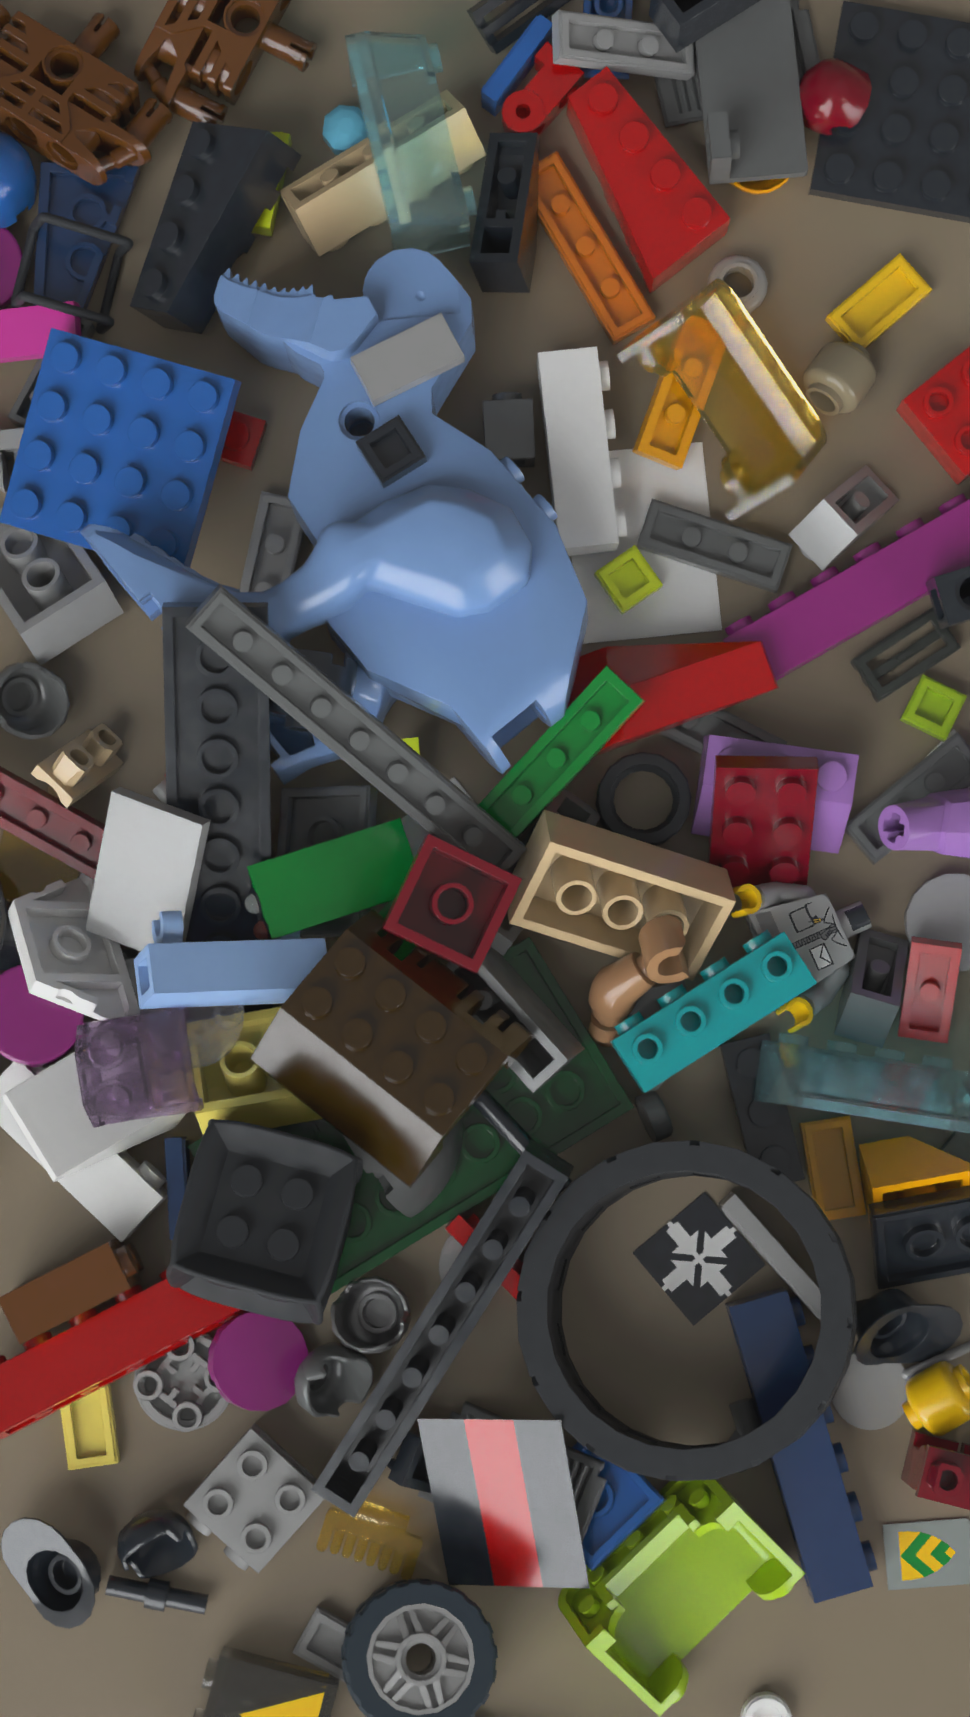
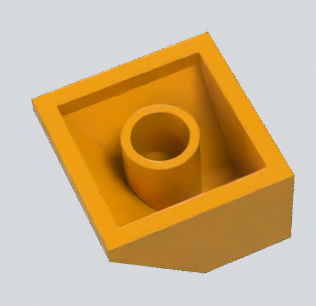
(908, 1168)

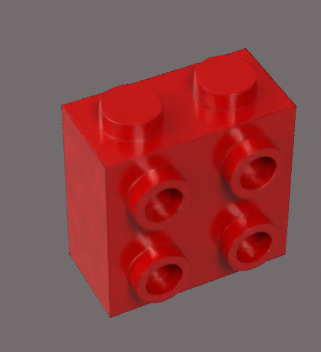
(941, 416)

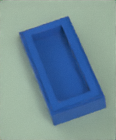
(515, 65)

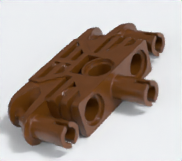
(206, 53)
(77, 113)

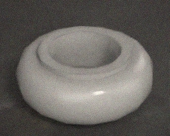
(749, 268)

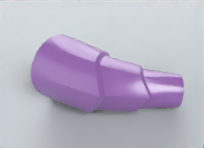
(929, 824)

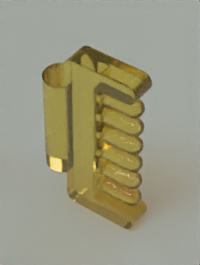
(377, 1526)

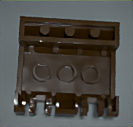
(387, 1047)

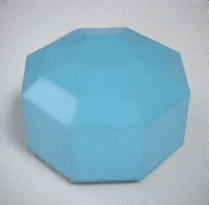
(343, 128)

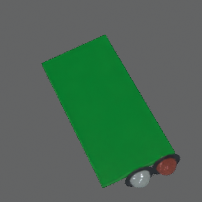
(328, 880)

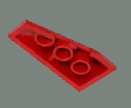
(678, 681)

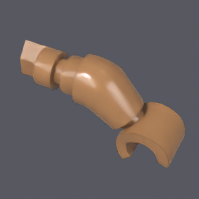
(630, 977)

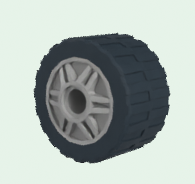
(412, 1614)

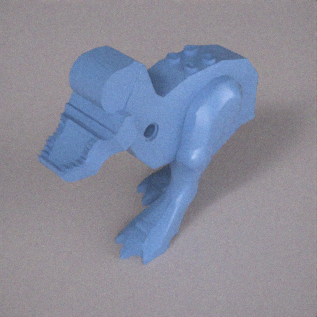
(434, 585)

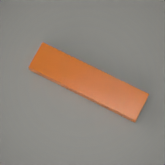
(589, 253)

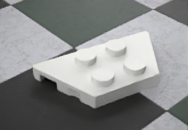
(64, 959)

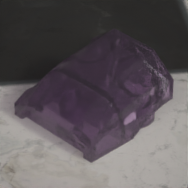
(136, 1067)

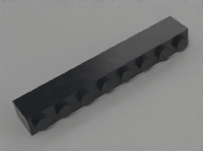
(443, 1327)

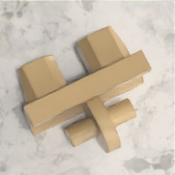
(81, 764)

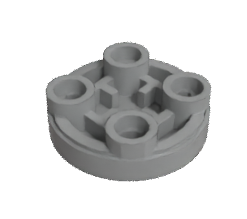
(179, 1388)

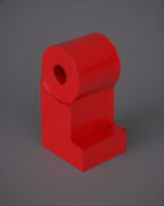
(543, 97)

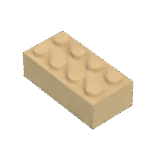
(606, 886)

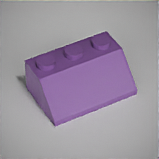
(833, 792)

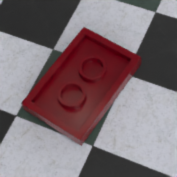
(763, 817)

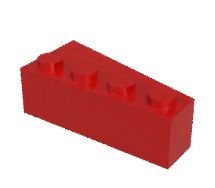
(646, 183)

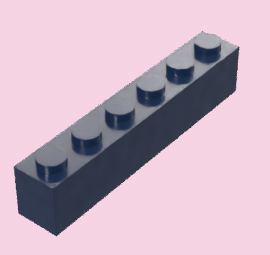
(811, 1468)

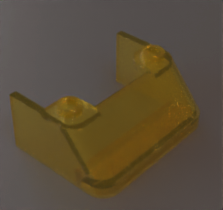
(737, 390)

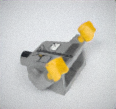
(814, 931)

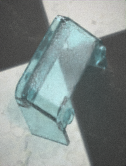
(410, 140)

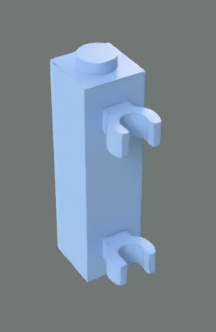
(220, 972)

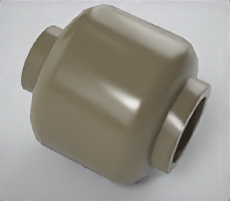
(839, 378)

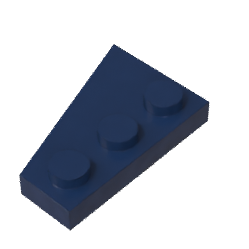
(68, 260)

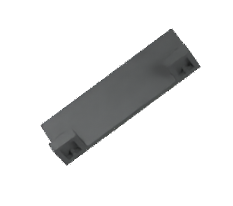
(752, 97)

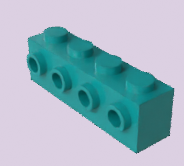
(712, 1011)

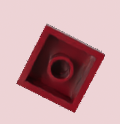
(451, 903)

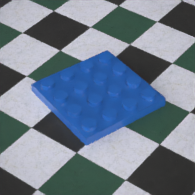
(119, 446)

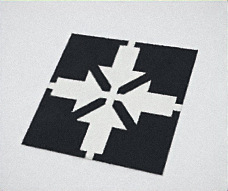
(699, 1258)

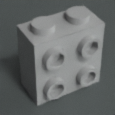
(253, 1500)

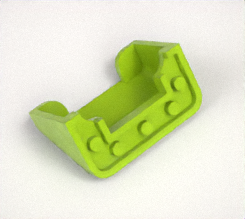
(674, 1587)

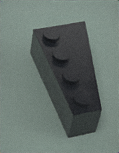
(208, 219)

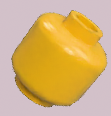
(938, 1398)

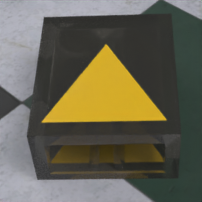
(265, 1687)

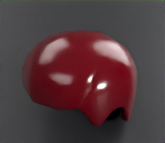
(833, 95)

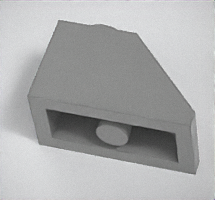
(843, 517)

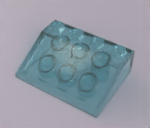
(863, 1085)

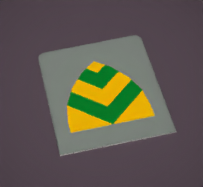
(927, 1553)

